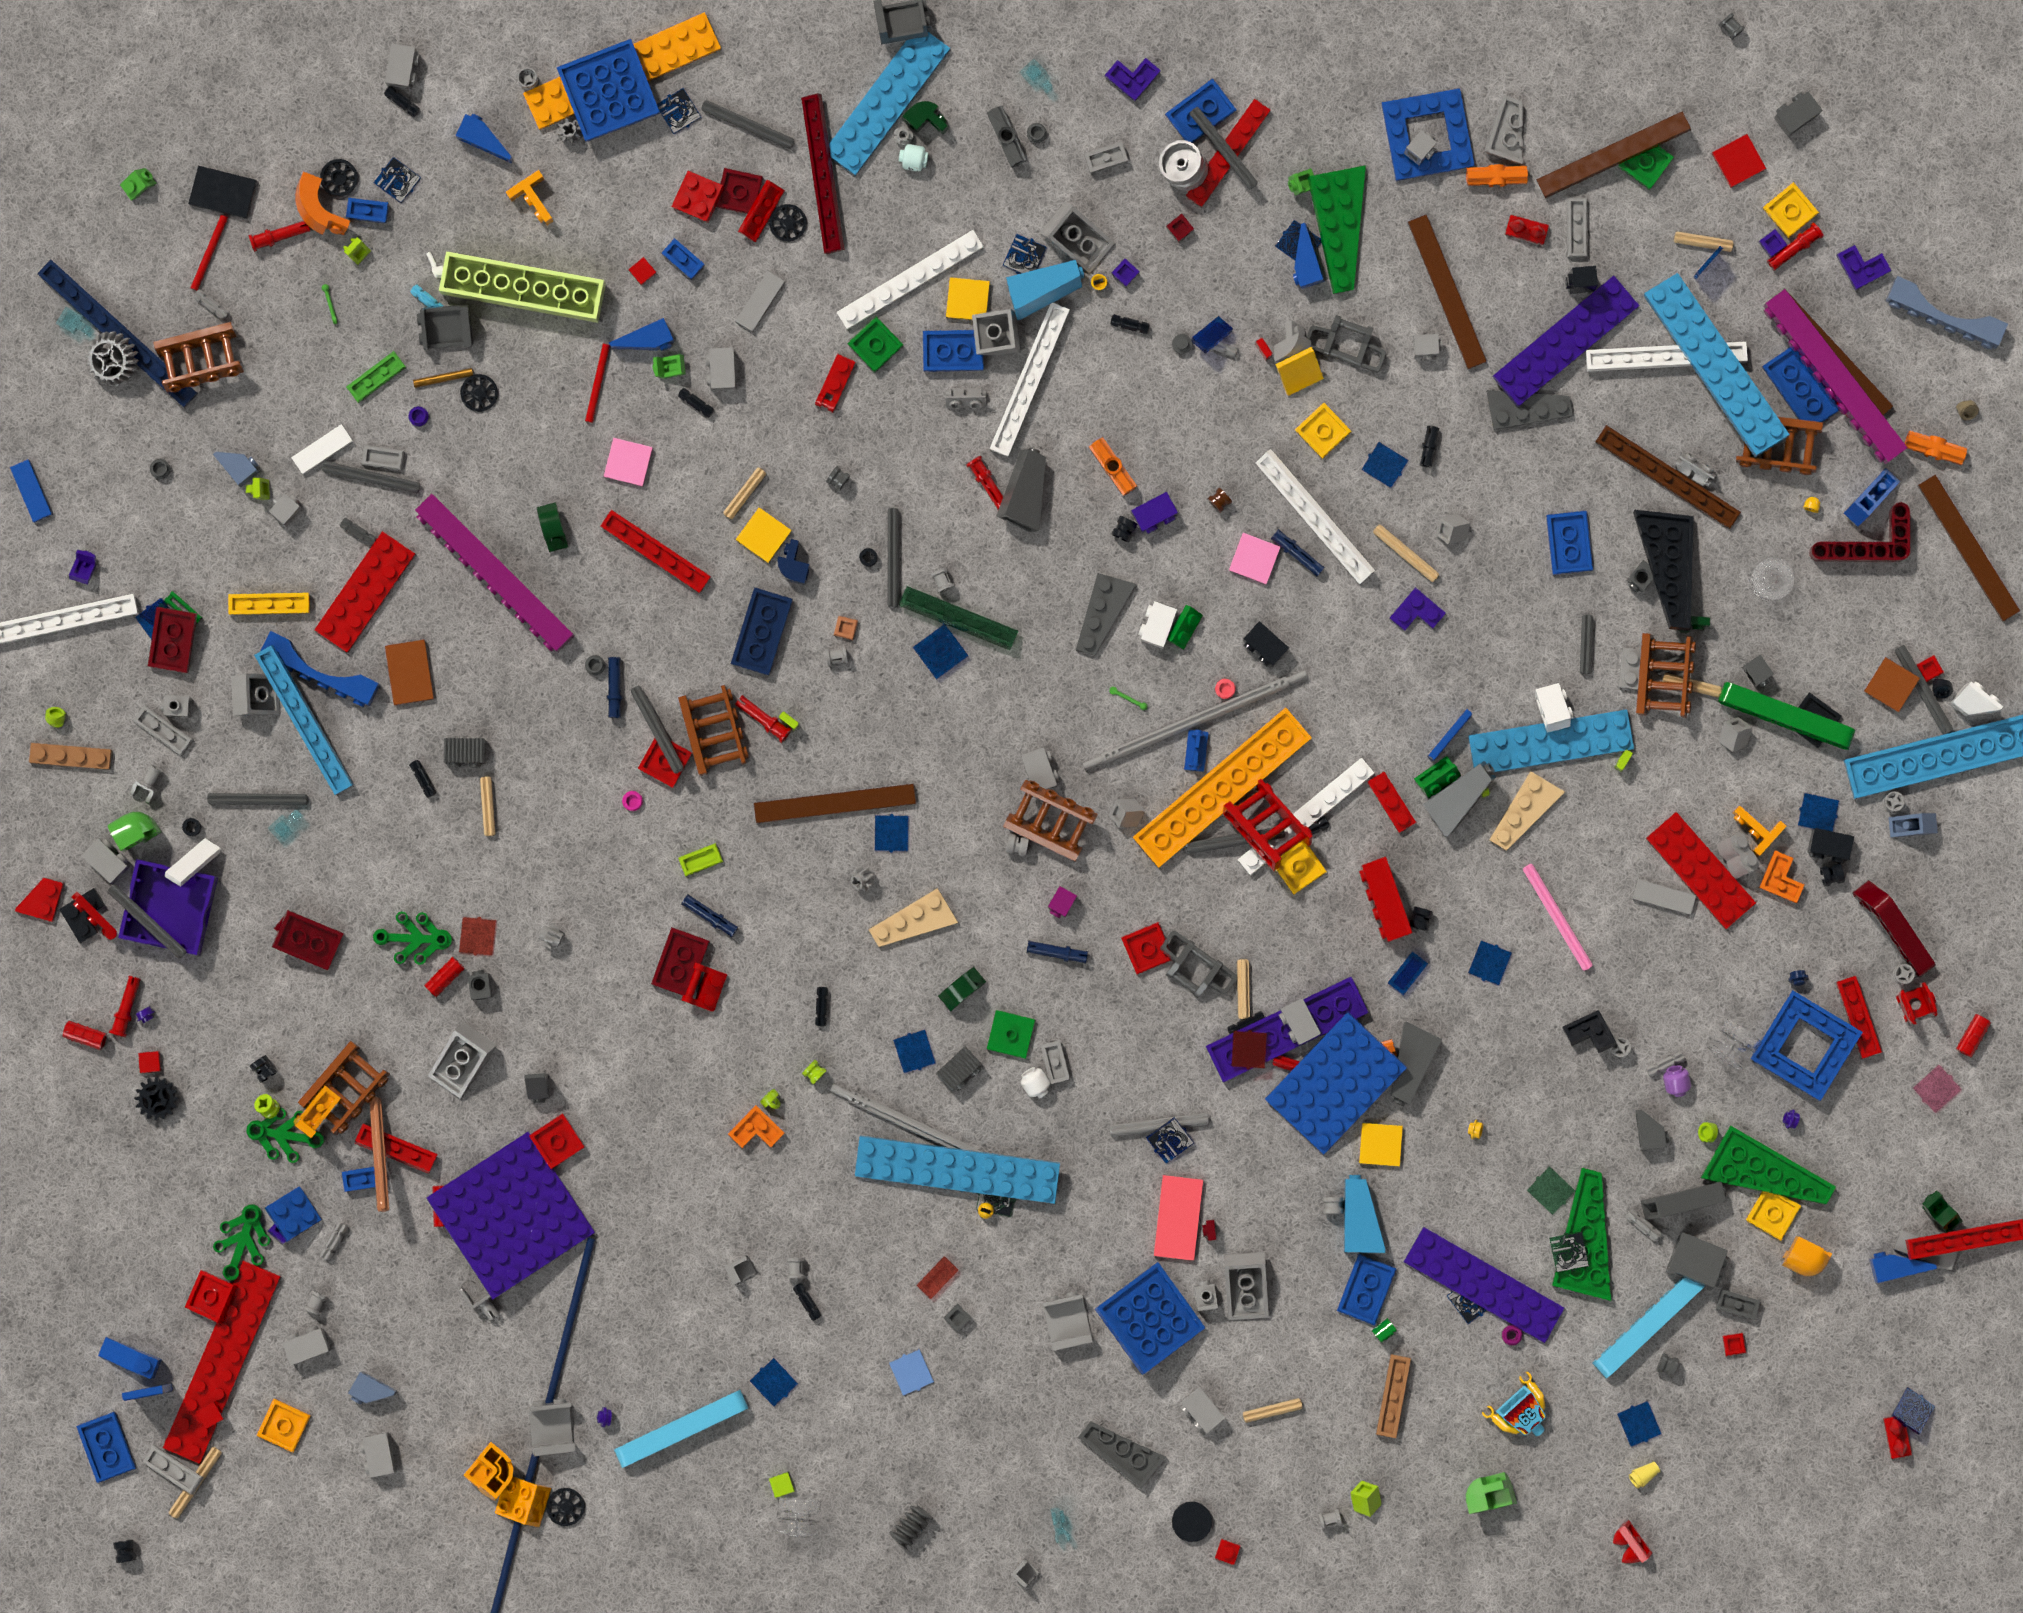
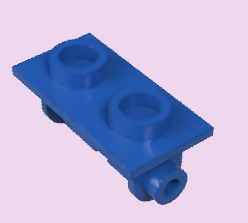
(1196, 750)

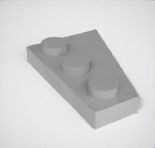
(1506, 133)

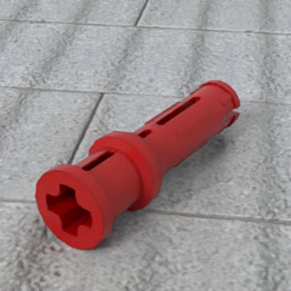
(269, 237)
(1801, 242)
(983, 476)
(770, 723)
(123, 1016)

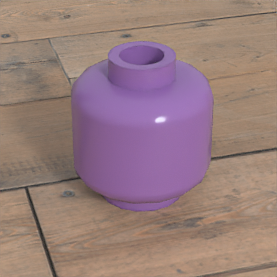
(1677, 1081)

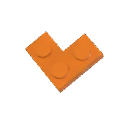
(1776, 880)
(756, 1123)

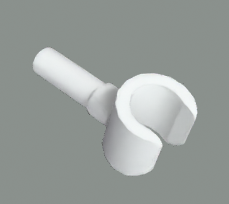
(437, 270)

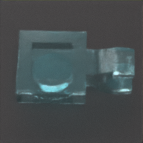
(1035, 74)
(72, 322)
(283, 826)
(1058, 1518)

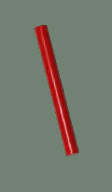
(209, 252)
(597, 383)

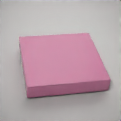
(628, 462)
(1254, 558)

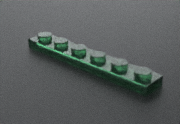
(958, 618)

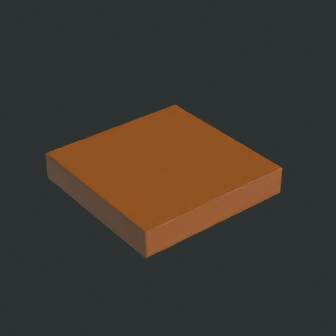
(1892, 684)

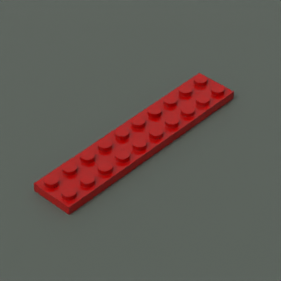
(222, 1360)

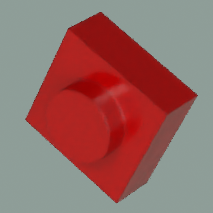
(1227, 1551)

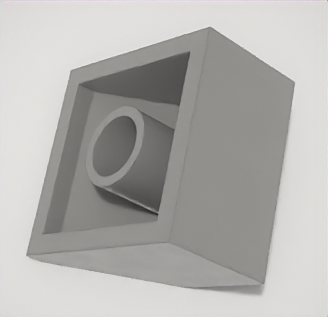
(996, 333)
(253, 696)

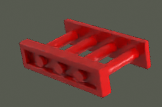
(1259, 841)

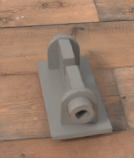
(956, 399)
(1702, 472)

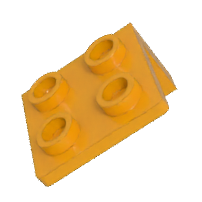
(523, 1502)

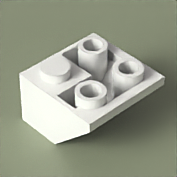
(1974, 701)

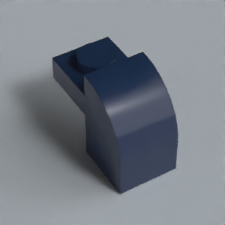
(790, 568)

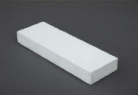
(322, 449)
(192, 862)

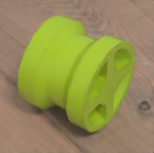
(814, 1072)
(266, 1106)

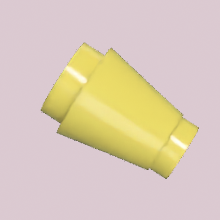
(1642, 1475)

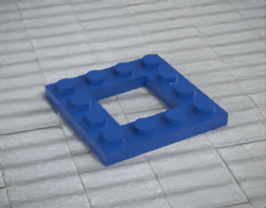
(1446, 101)
(1797, 1008)

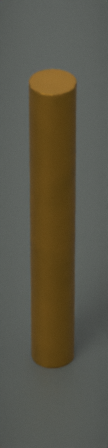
(443, 377)

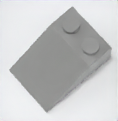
(1077, 237)
(461, 1060)
(1246, 1286)

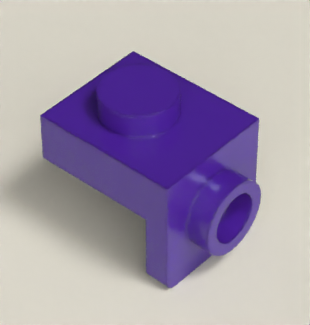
(83, 567)

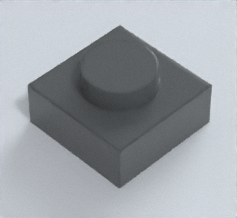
(957, 1317)

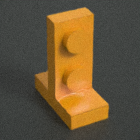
(531, 198)
(1757, 830)
(317, 1111)

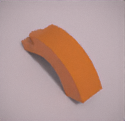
(311, 210)

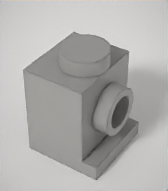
(1205, 1304)

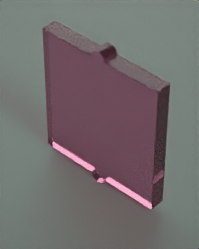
(1937, 1088)

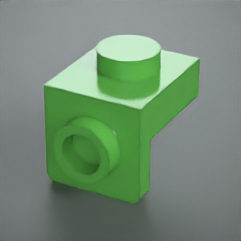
(1299, 182)
(137, 183)
(669, 366)

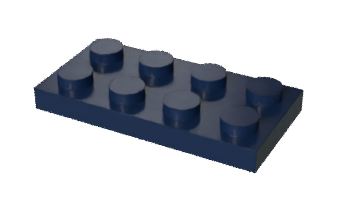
(761, 631)

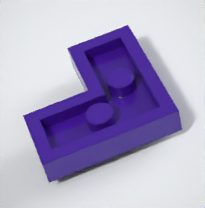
(1135, 82)
(1861, 272)
(1417, 605)

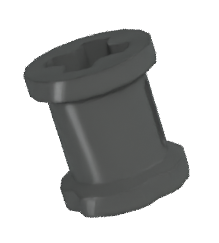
(1731, 26)

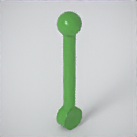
(325, 288)
(1113, 690)

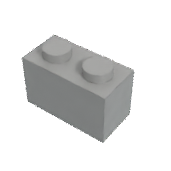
(401, 66)
(722, 369)
(1039, 769)
(105, 860)
(1299, 1021)
(306, 1346)
(1202, 1410)
(378, 1455)

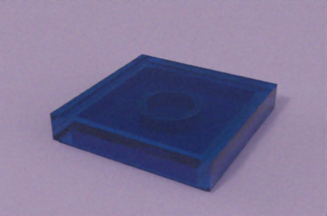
(940, 651)

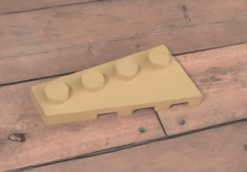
(1526, 808)
(916, 919)

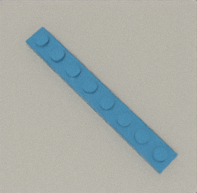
(303, 719)

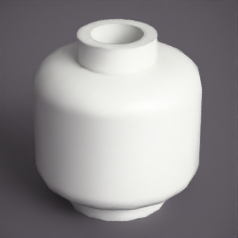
(1035, 1082)

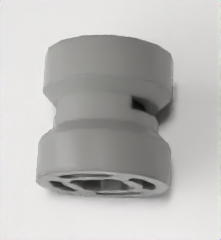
(525, 76)
(1017, 844)

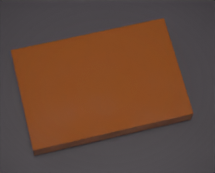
(409, 672)

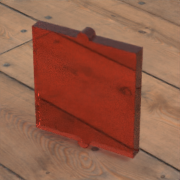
(477, 936)
(1249, 1049)

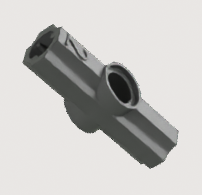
(1002, 125)

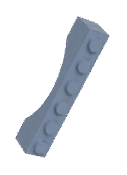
(1908, 296)

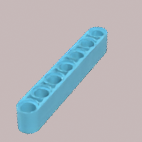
(1647, 1326)
(681, 1428)

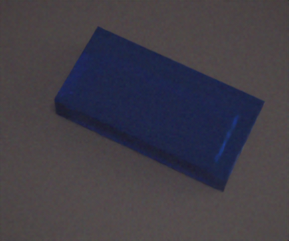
(1211, 334)
(1407, 973)

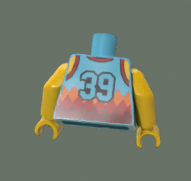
(1522, 1411)

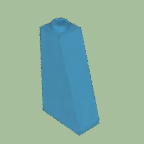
(1043, 286)
(1360, 1219)

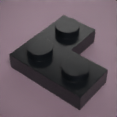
(78, 921)
(1592, 1027)

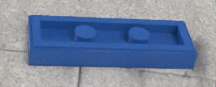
(31, 490)
(1449, 735)

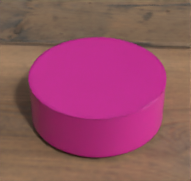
(632, 801)

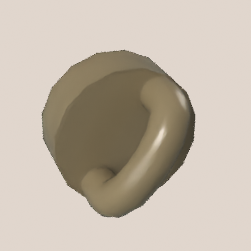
(1967, 409)

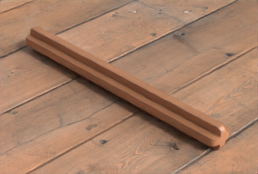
(379, 1154)

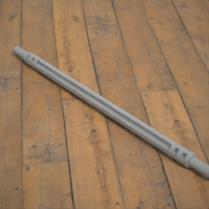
(1195, 720)
(900, 1119)

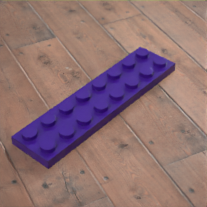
(1565, 341)
(1325, 1008)
(1483, 1284)

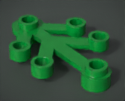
(416, 938)
(281, 1135)
(243, 1239)

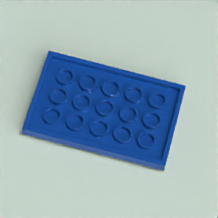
(1335, 1083)

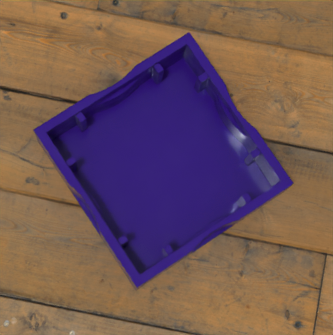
(177, 909)

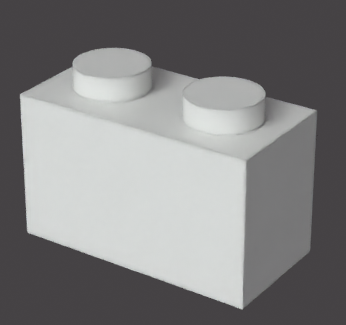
(1158, 624)
(1553, 707)

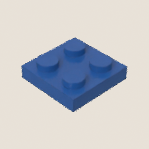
(293, 1214)

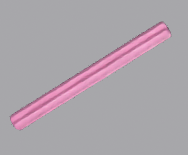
(1557, 917)

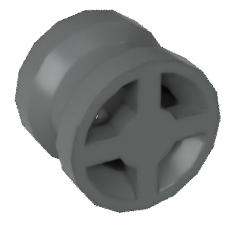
(838, 478)
(1667, 1365)

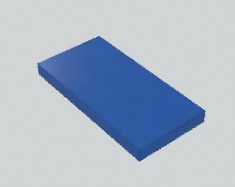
(1799, 387)

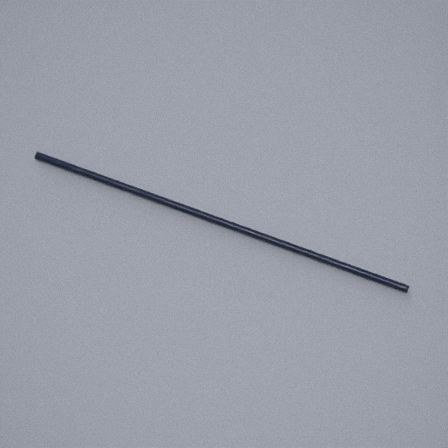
(549, 1399)

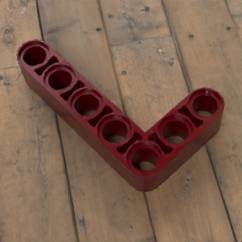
(1869, 547)
(1896, 926)

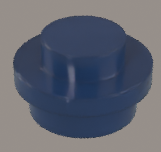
(1798, 977)

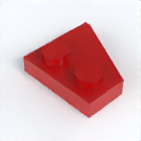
(42, 900)

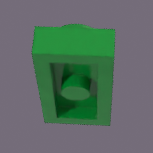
(1184, 627)

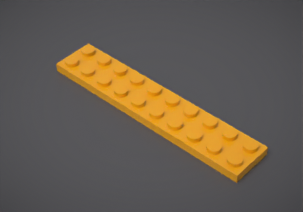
(657, 55)
(1224, 783)

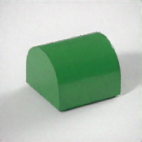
(1384, 1330)

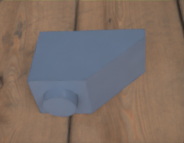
(238, 466)
(1913, 825)
(369, 1389)

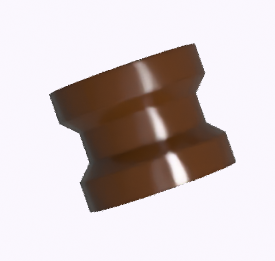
(1219, 500)

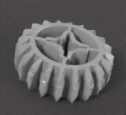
(118, 355)

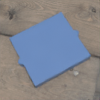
(911, 1372)

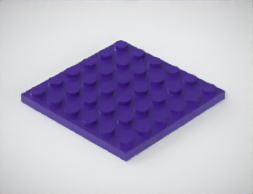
(510, 1215)

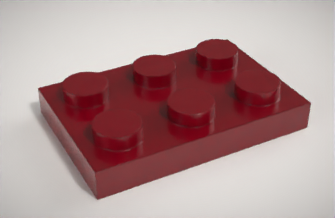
(172, 639)
(307, 940)
(677, 961)

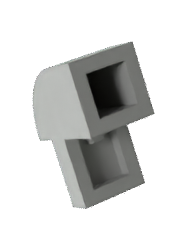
(1293, 344)

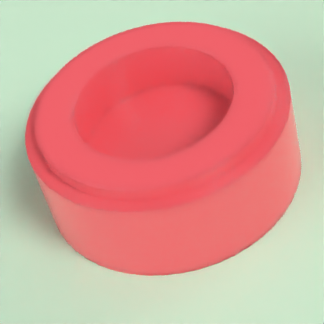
(1225, 689)

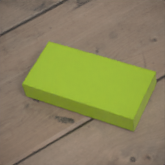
(700, 859)

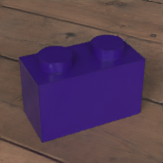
(1154, 513)

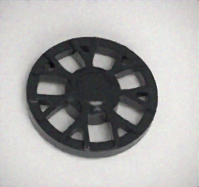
(339, 177)
(787, 222)
(478, 392)
(565, 1507)

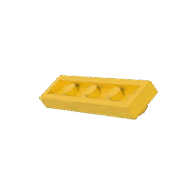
(269, 603)

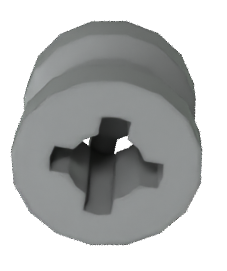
(1894, 798)
(1906, 972)
(1622, 1045)
(1332, 1205)

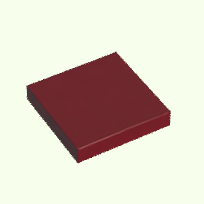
(739, 190)

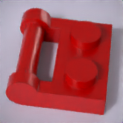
(709, 989)

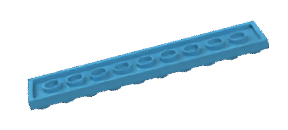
(1716, 365)
(1935, 757)
(957, 1169)

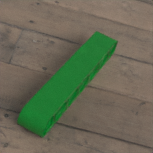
(1786, 715)

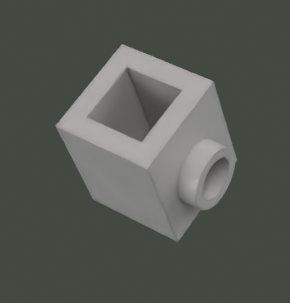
(1421, 147)
(1427, 346)
(285, 508)
(176, 706)

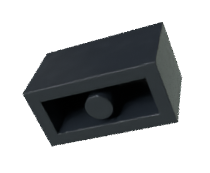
(1582, 279)
(1265, 644)
(1830, 844)

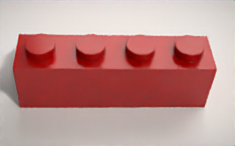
(1386, 900)

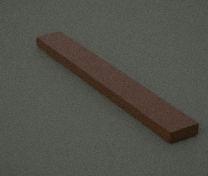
(1613, 154)
(1447, 292)
(1869, 388)
(1667, 477)
(1968, 548)
(834, 803)

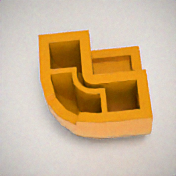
(1806, 1258)
(491, 1472)

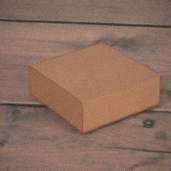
(845, 627)

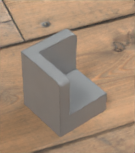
(1452, 528)
(1735, 734)
(1126, 813)
(740, 1270)
(1024, 1572)

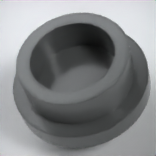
(1036, 133)
(1182, 344)
(160, 468)
(594, 665)

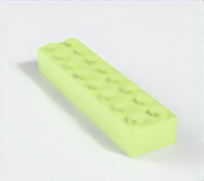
(522, 287)

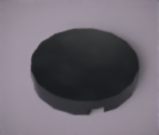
(1191, 1521)

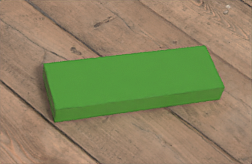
(376, 377)

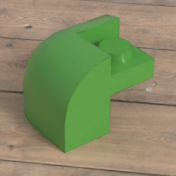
(133, 829)
(1490, 1493)

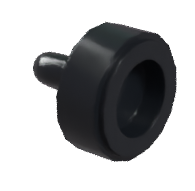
(1942, 688)

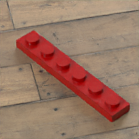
(1237, 141)
(655, 551)
(1965, 1239)

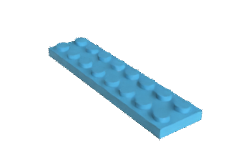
(886, 101)
(1534, 746)

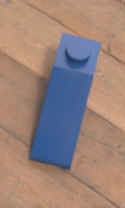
(477, 134)
(1306, 264)
(650, 337)
(1871, 497)
(1892, 1267)
(130, 1358)

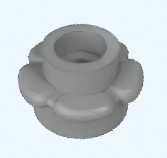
(898, 135)

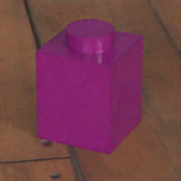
(1061, 902)

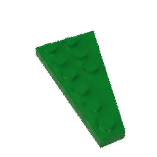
(1338, 209)
(1754, 1166)
(1588, 1216)

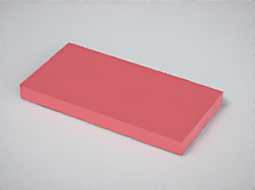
(1178, 1217)

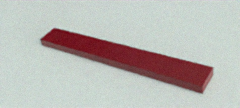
(822, 173)

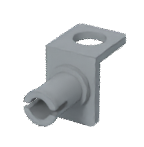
(484, 1303)

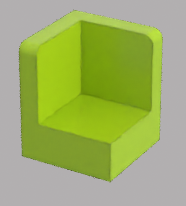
(1366, 1498)

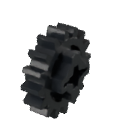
(152, 1107)

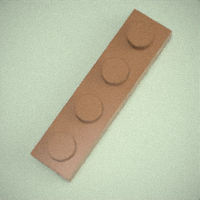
(70, 756)
(1393, 1396)

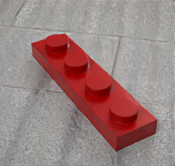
(1858, 1016)
(399, 1150)

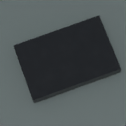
(222, 192)

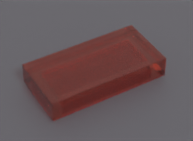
(937, 1277)

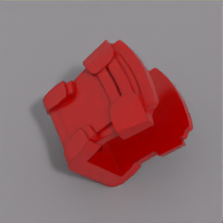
(1926, 1000)

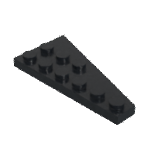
(1669, 552)

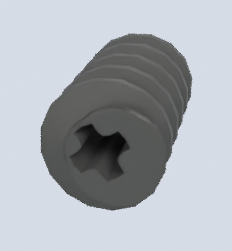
(910, 1525)

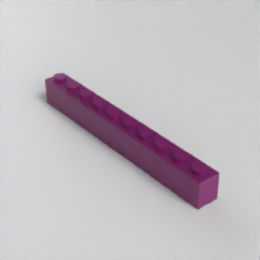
(1834, 376)
(489, 568)

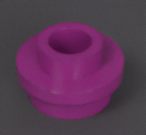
(1507, 1340)

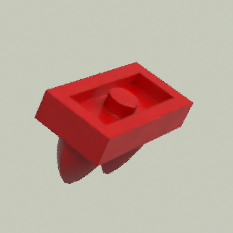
(1526, 229)
(1896, 1438)
(1638, 1548)

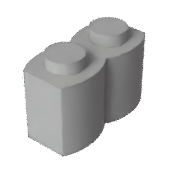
(1738, 855)

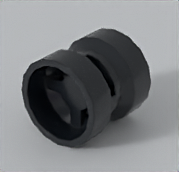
(1124, 528)
(1832, 874)
(1421, 918)
(263, 1068)
(128, 1554)

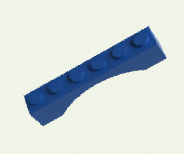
(357, 686)

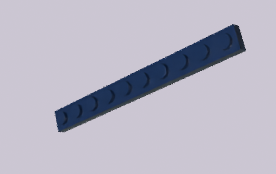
(106, 322)

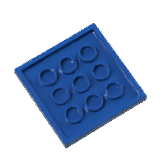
(608, 90)
(1150, 1318)

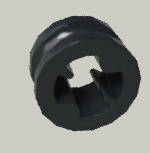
(872, 561)
(185, 825)

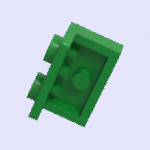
(1437, 777)

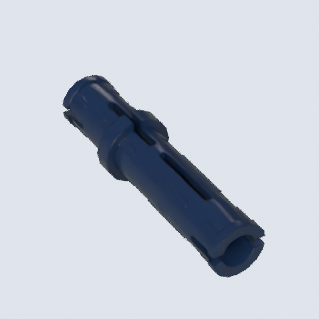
(1297, 552)
(614, 693)
(717, 921)
(1057, 952)

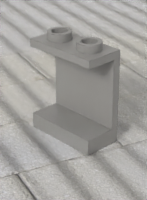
(1067, 1321)
(551, 1427)

